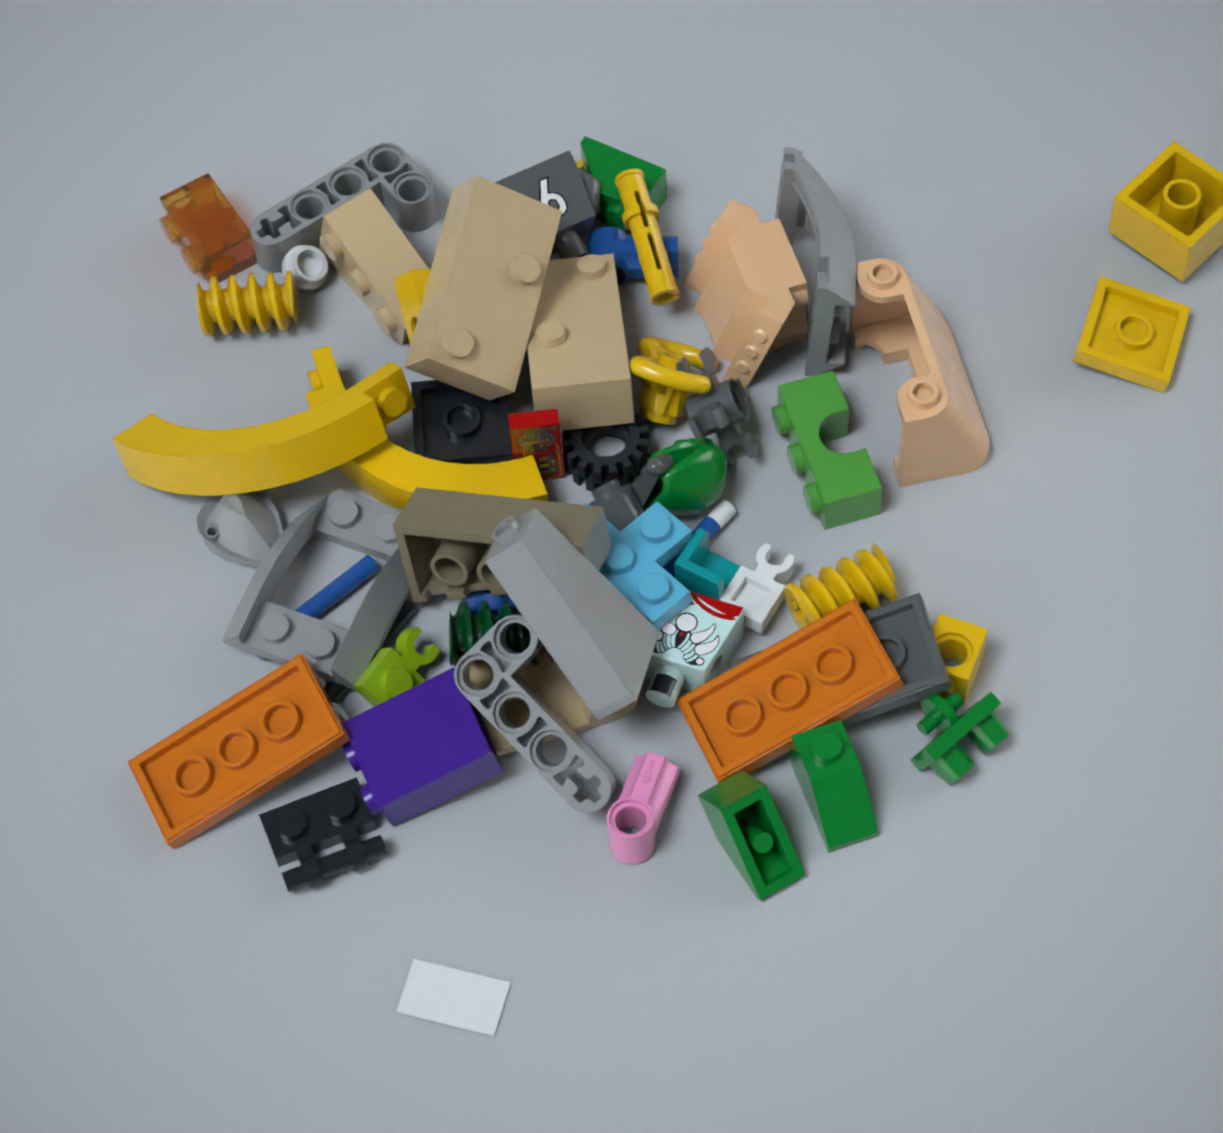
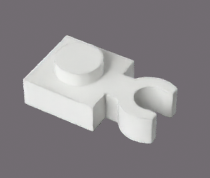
(759, 590)

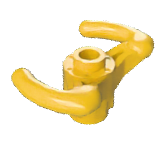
(663, 386)

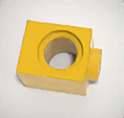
(964, 644)

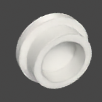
(307, 265)

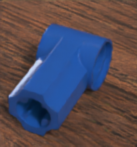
(614, 240)

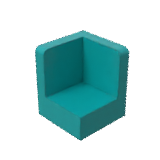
(702, 569)

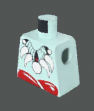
(693, 648)

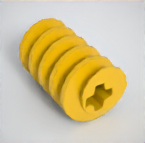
(247, 304)
(859, 579)

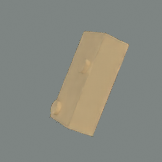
(483, 288)
(581, 345)

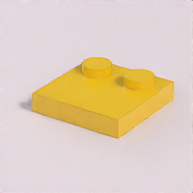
(1131, 334)

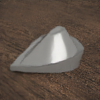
(243, 526)

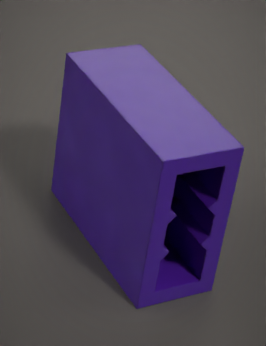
(420, 749)

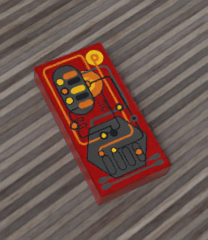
(538, 435)

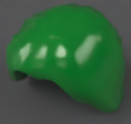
(693, 481)

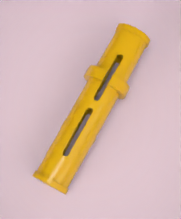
(642, 219)

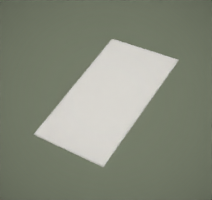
(453, 997)

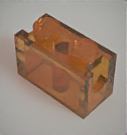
(208, 230)

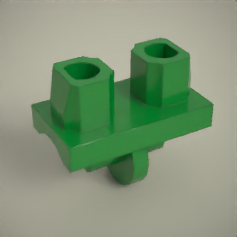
(977, 722)

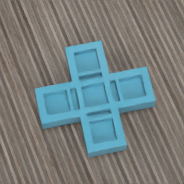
(638, 561)

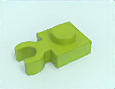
(395, 671)

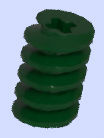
(468, 630)

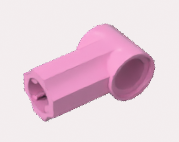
(642, 807)

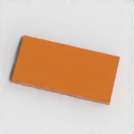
(788, 689)
(238, 751)

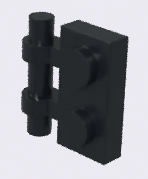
(317, 824)

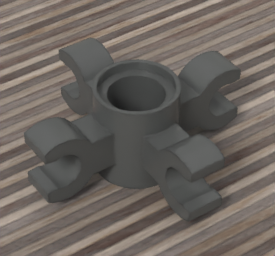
(719, 409)

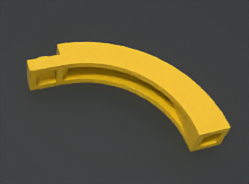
(268, 453)
(394, 473)

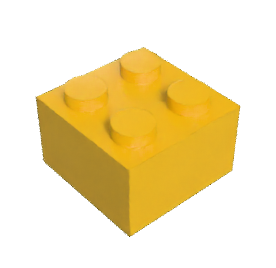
(1172, 211)

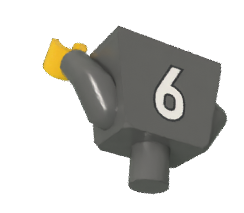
(567, 187)

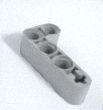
(298, 219)
(542, 720)

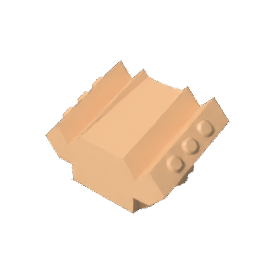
(749, 290)

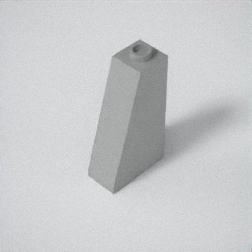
(573, 611)

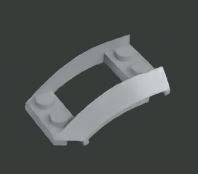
(826, 263)
(285, 633)

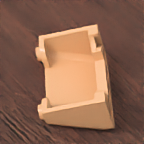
(937, 406)

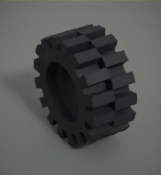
(602, 469)

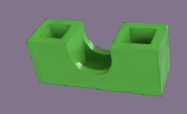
(837, 484)

